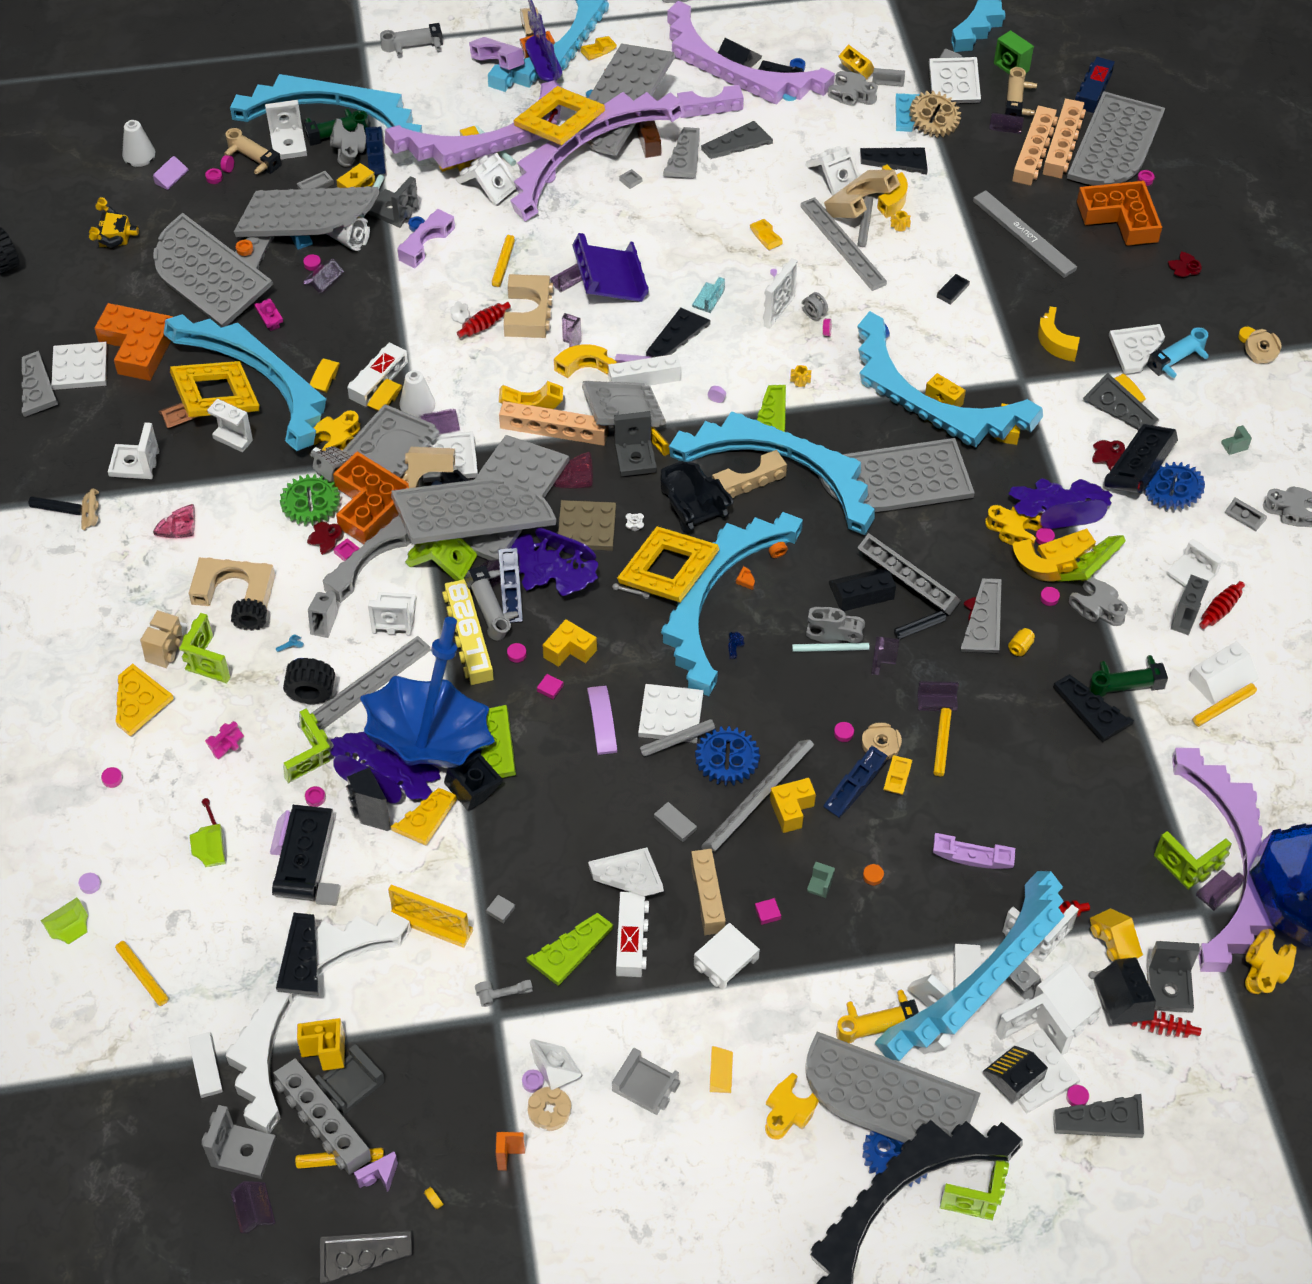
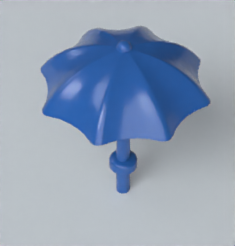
(428, 718)

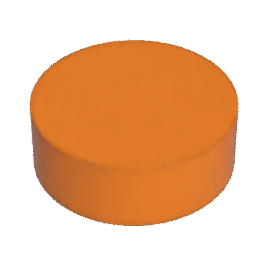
(244, 247)
(778, 549)
(873, 874)

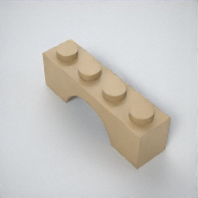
(771, 468)
(708, 890)

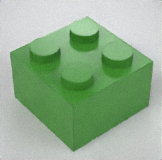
(1013, 52)

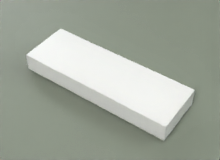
(205, 1064)

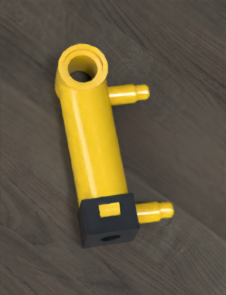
(874, 1022)

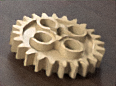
(946, 119)

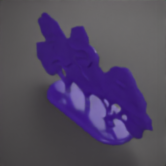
(540, 49)
(1062, 504)
(545, 564)
(386, 766)

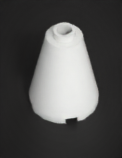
(136, 145)
(353, 235)
(416, 395)

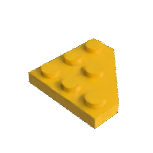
(138, 699)

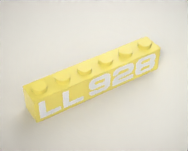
(468, 632)

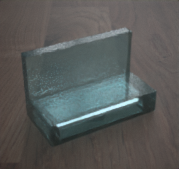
(709, 295)

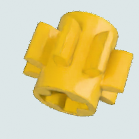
(900, 221)
(800, 376)

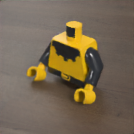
(112, 228)

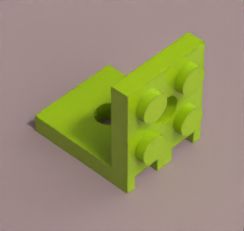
(442, 554)
(197, 657)
(313, 757)
(1184, 865)
(977, 1202)

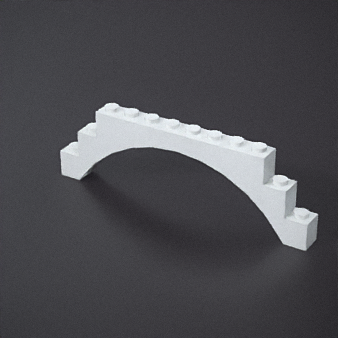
(255, 1043)

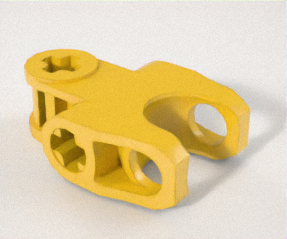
(338, 431)
(1011, 524)
(1267, 965)
(788, 1109)

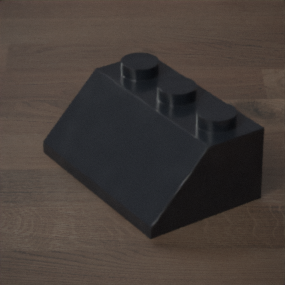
(863, 589)
(367, 800)
(1125, 992)

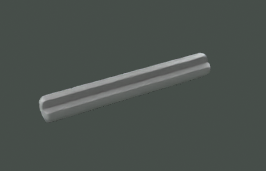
(865, 222)
(677, 737)

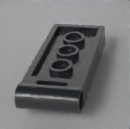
(1141, 458)
(305, 845)

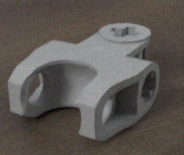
(853, 90)
(347, 142)
(1290, 505)
(1101, 603)
(834, 626)

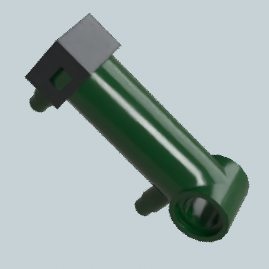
(323, 130)
(1105, 682)

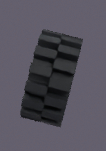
(249, 614)

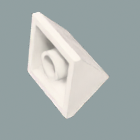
(554, 1063)

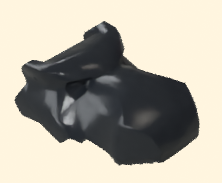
(694, 494)

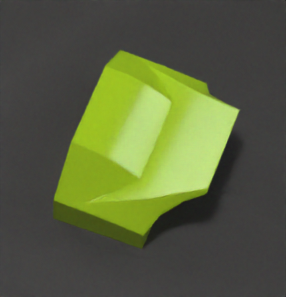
(208, 845)
(67, 922)

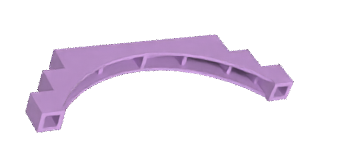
(768, 85)
(618, 112)
(459, 149)
(1239, 808)

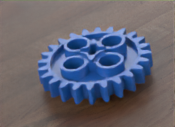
(1186, 488)
(708, 754)
(878, 1159)

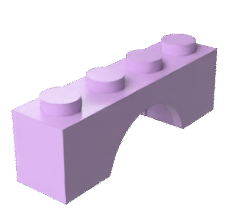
(487, 48)
(728, 100)
(436, 226)

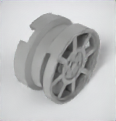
(813, 305)

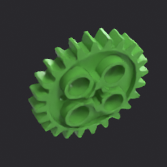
(324, 499)

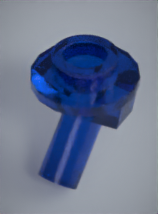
(736, 640)

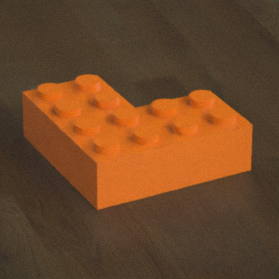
(1122, 203)
(139, 338)
(371, 494)

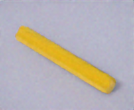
(503, 260)
(1224, 704)
(942, 742)
(141, 973)
(326, 1159)

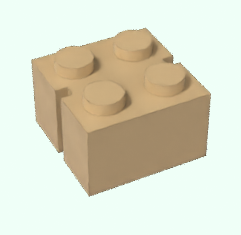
(161, 645)

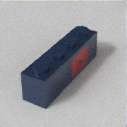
(1095, 83)

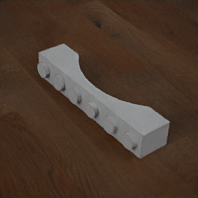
(344, 577)

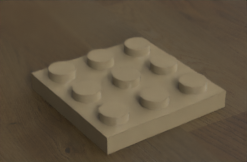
(588, 523)

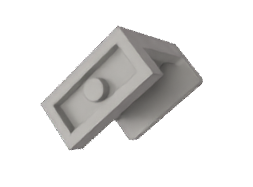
(1024, 980)
(645, 1083)

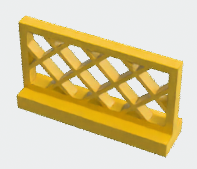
(431, 916)

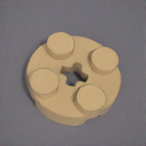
(1256, 352)
(885, 732)
(545, 1119)

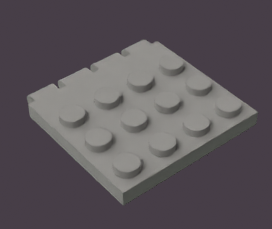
(621, 398)
(390, 436)

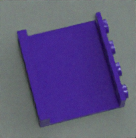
(610, 270)

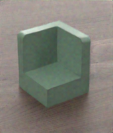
(1239, 442)
(821, 879)

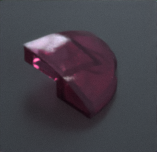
(577, 473)
(178, 524)

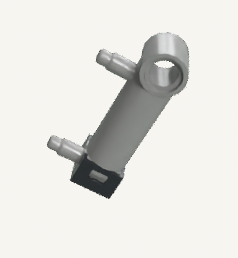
(394, 41)
(478, 581)

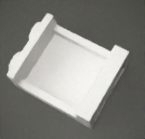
(232, 425)
(725, 956)

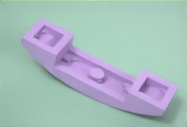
(602, 720)
(973, 855)

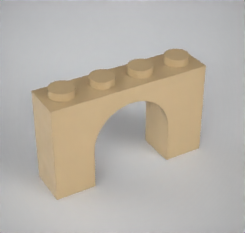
(849, 200)
(532, 323)
(427, 459)
(212, 572)

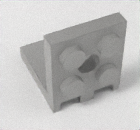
(226, 1142)

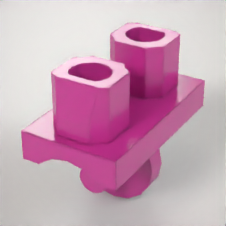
(269, 314)
(225, 740)

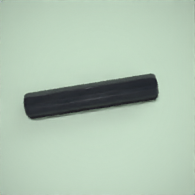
(54, 505)
(920, 624)

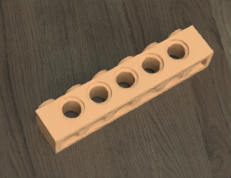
(1064, 138)
(1034, 145)
(552, 423)

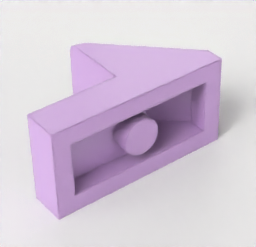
(382, 1168)

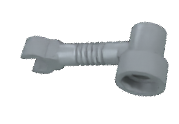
(487, 994)

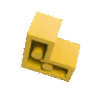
(569, 640)
(790, 800)
(1118, 933)
(323, 1039)

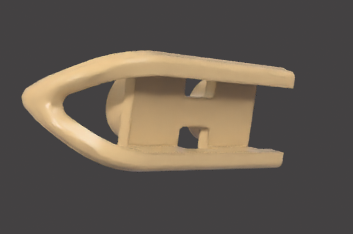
(89, 508)

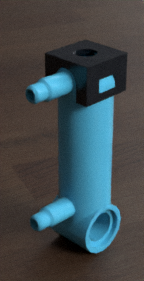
(1160, 361)

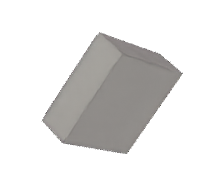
(630, 179)
(327, 894)
(500, 909)

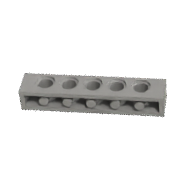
(909, 574)
(295, 1075)

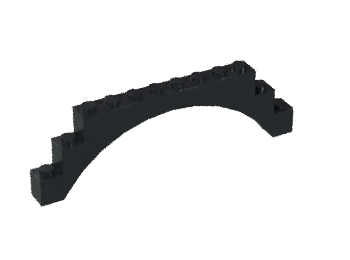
(925, 1153)

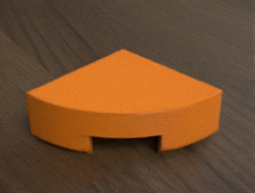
(745, 578)

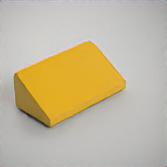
(659, 442)
(721, 1070)

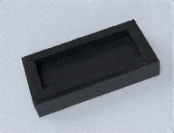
(953, 289)

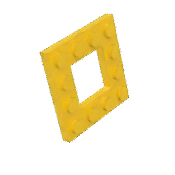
(586, 111)
(195, 406)
(636, 573)

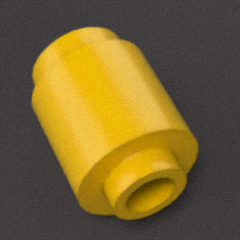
(1021, 642)

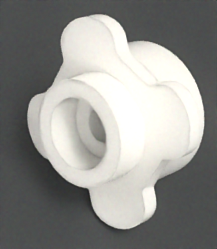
(634, 521)

